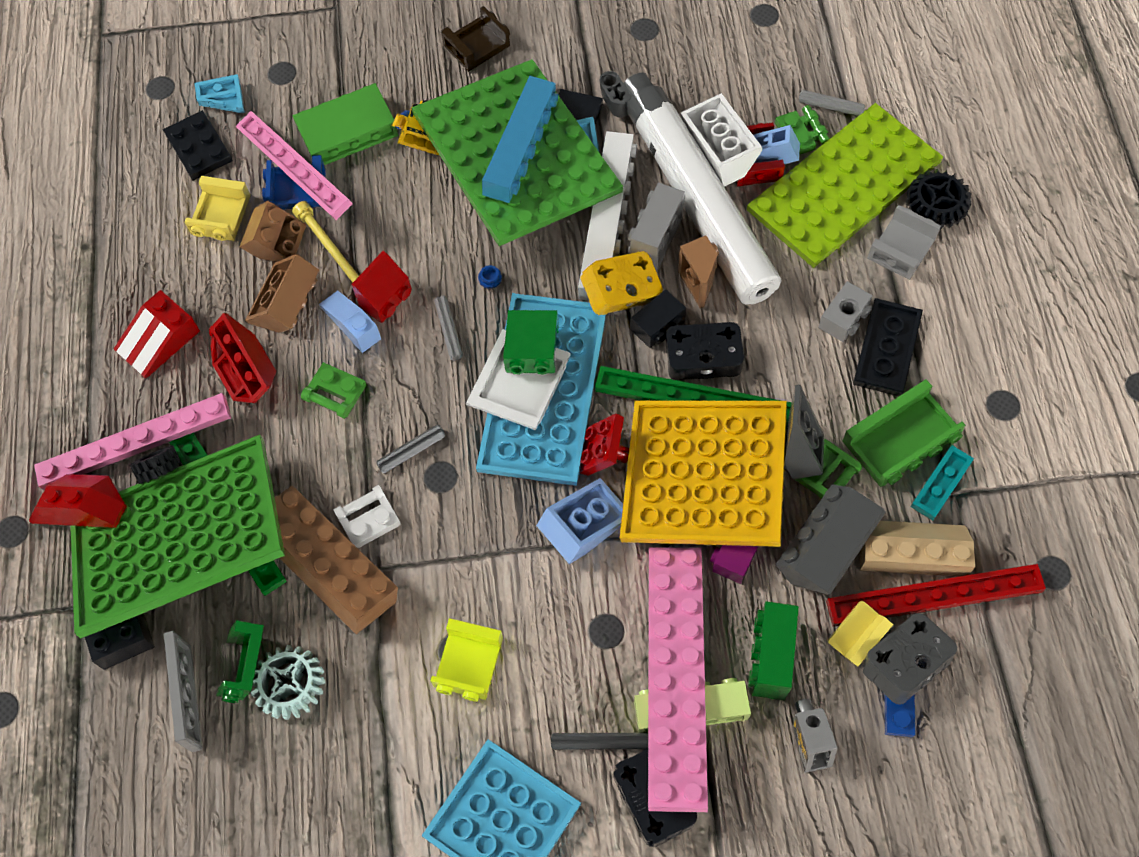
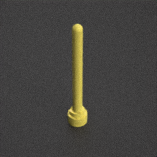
(304, 213)

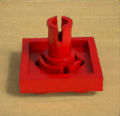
(603, 445)

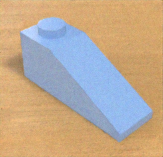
(778, 145)
(351, 320)

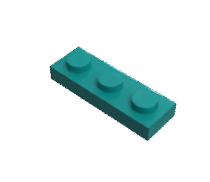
(942, 482)

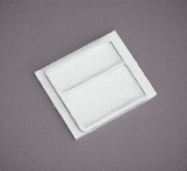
(515, 396)

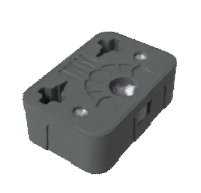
(912, 658)

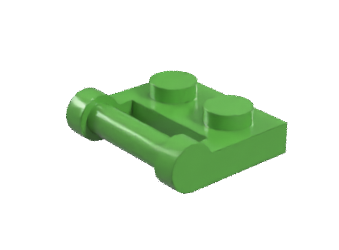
(337, 384)
(832, 458)

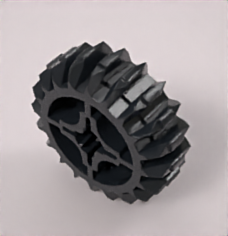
(939, 198)

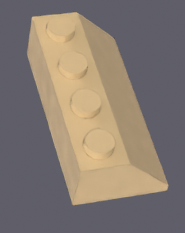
(919, 549)

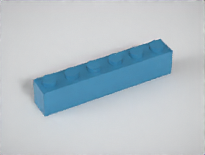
(519, 139)

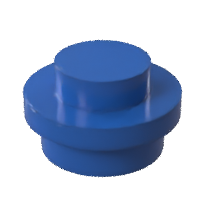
(489, 277)

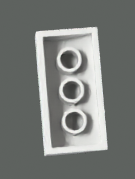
(722, 138)

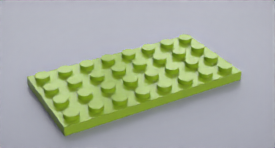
(843, 184)

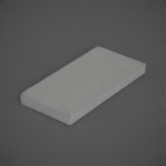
(182, 692)

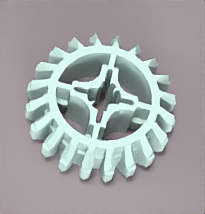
(281, 691)

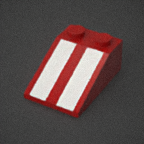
(155, 334)

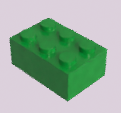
(773, 650)

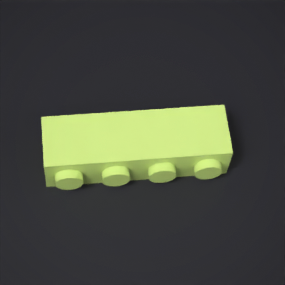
(723, 704)

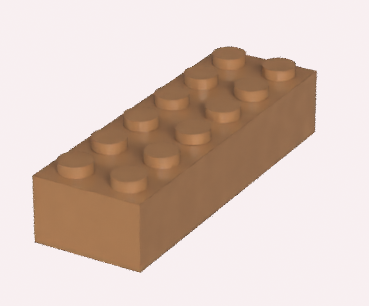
(331, 563)

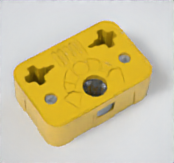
(621, 282)

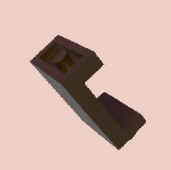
(477, 40)

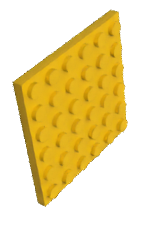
(705, 473)

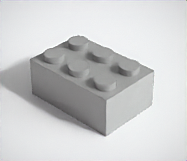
(657, 223)

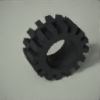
(156, 464)

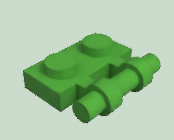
(798, 124)

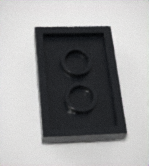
(197, 145)

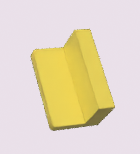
(859, 633)

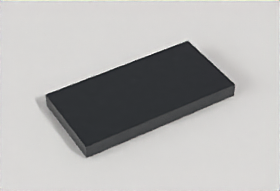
(888, 347)

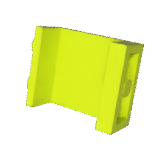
(468, 660)

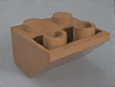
(272, 233)

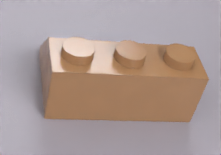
(283, 294)

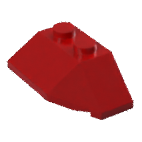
(240, 360)
(80, 502)

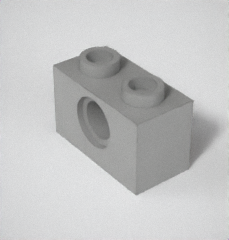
(851, 300)

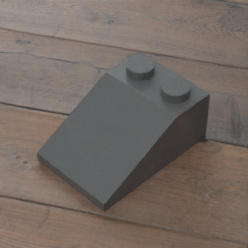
(803, 439)

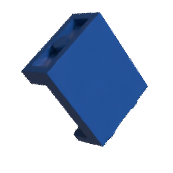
(283, 190)

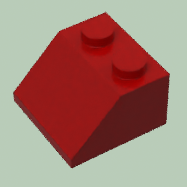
(381, 287)

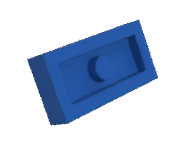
(900, 718)

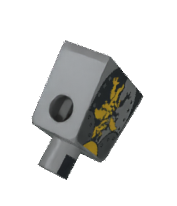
(813, 737)

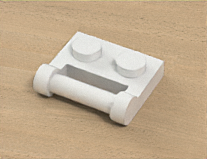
(370, 524)

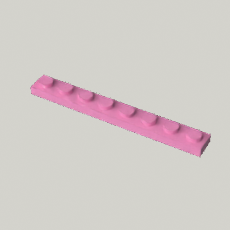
(294, 165)
(134, 440)

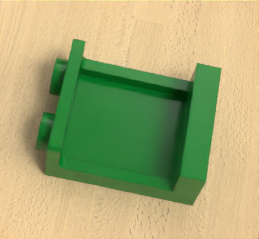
(530, 341)
(248, 636)

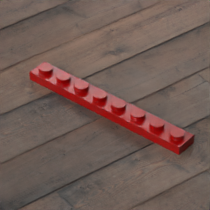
(942, 593)

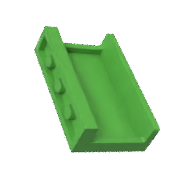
(346, 124)
(902, 435)

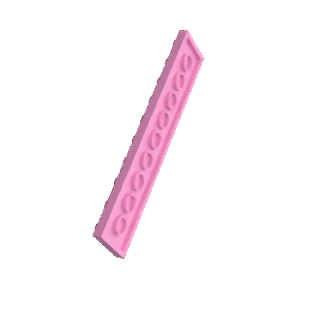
(676, 682)

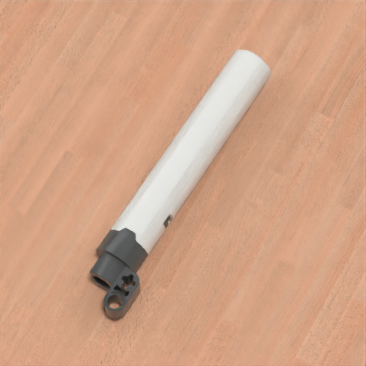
(688, 170)

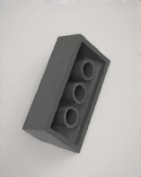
(830, 539)

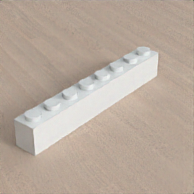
(606, 215)

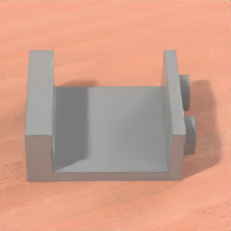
(904, 242)

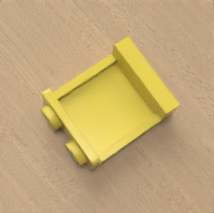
(219, 209)

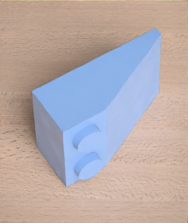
(582, 520)

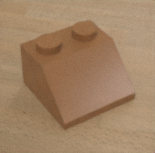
(698, 267)

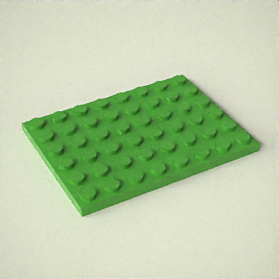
(559, 179)
(177, 537)

